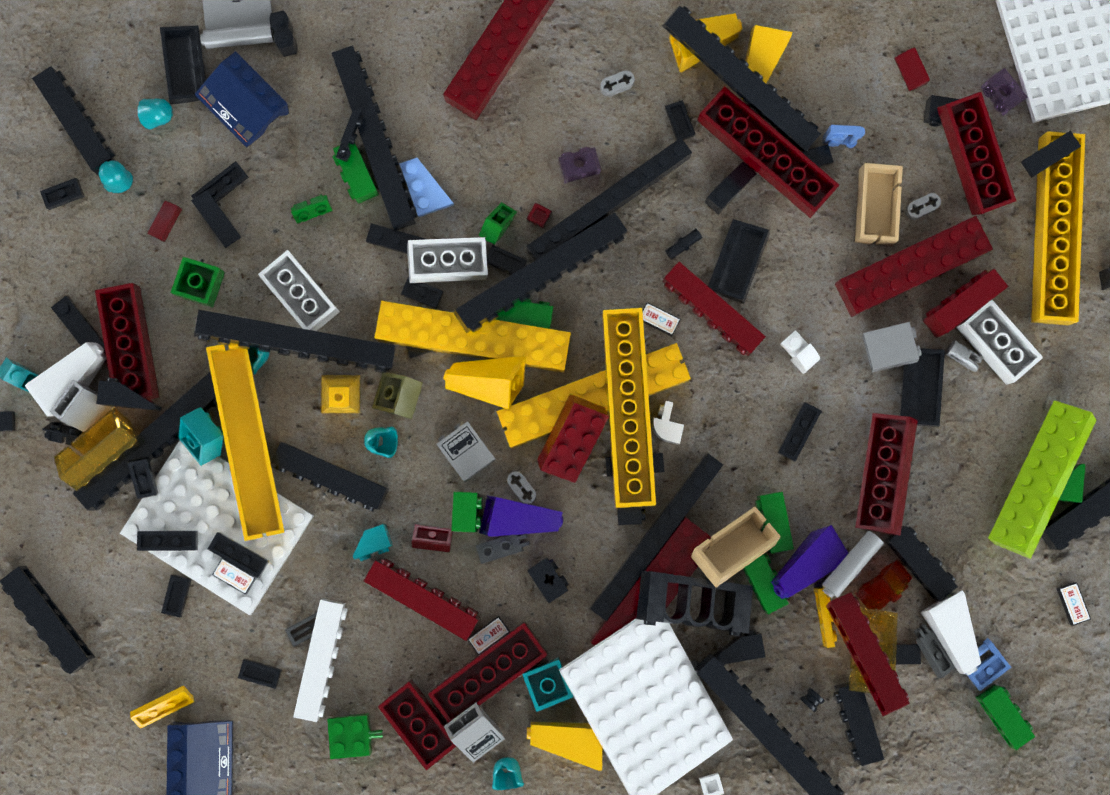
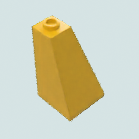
(724, 26)
(765, 49)
(488, 380)
(340, 394)
(567, 740)

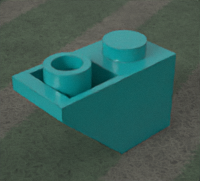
(16, 374)
(373, 540)

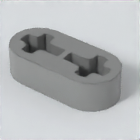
(615, 79)
(924, 209)
(525, 484)

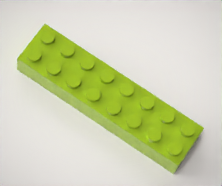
(1042, 478)

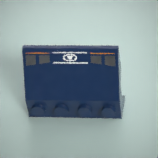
(241, 99)
(200, 758)

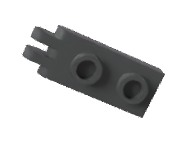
(501, 547)
(933, 651)

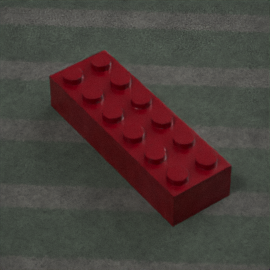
(976, 154)
(127, 338)
(886, 473)
(422, 599)
(488, 672)

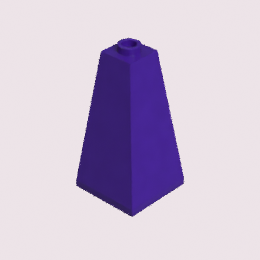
(513, 518)
(810, 562)

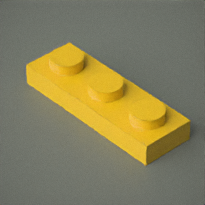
(825, 619)
(161, 707)

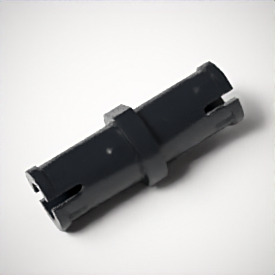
(683, 244)

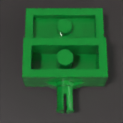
(351, 736)

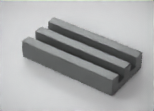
(291, 636)

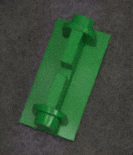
(304, 212)

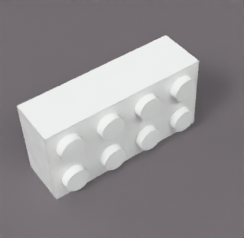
(447, 260)
(298, 292)
(999, 342)

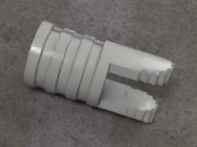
(964, 356)

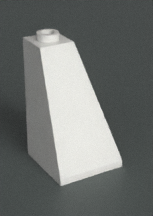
(79, 366)
(954, 630)

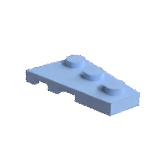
(423, 188)

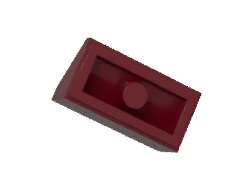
(912, 69)
(164, 221)
(432, 538)

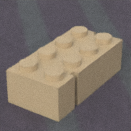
(878, 204)
(735, 547)

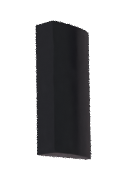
(182, 62)
(739, 260)
(923, 388)

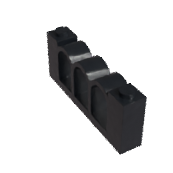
(653, 602)

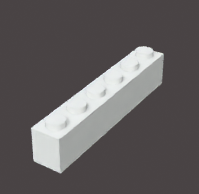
(319, 660)

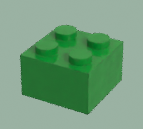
(197, 282)
(465, 512)

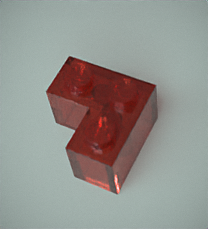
(885, 586)

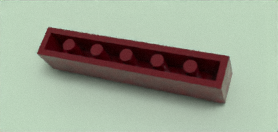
(713, 309)
(867, 654)

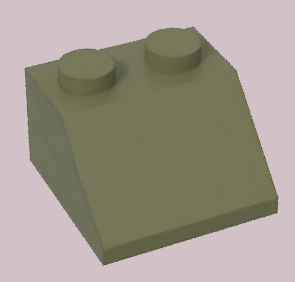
(397, 395)

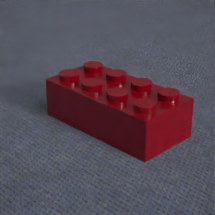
(964, 302)
(572, 438)
(417, 724)

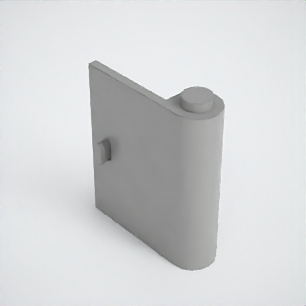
(236, 23)
(852, 565)

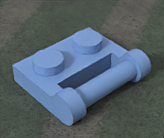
(839, 135)
(990, 668)

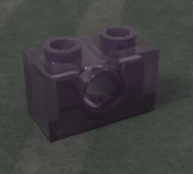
(1013, 93)
(571, 172)

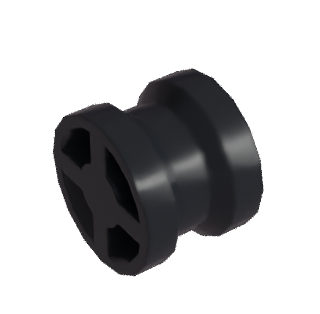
(812, 699)

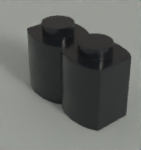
(283, 33)

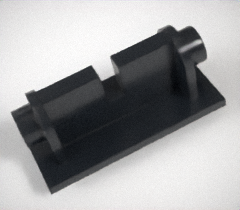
(57, 431)

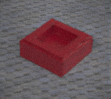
(539, 215)

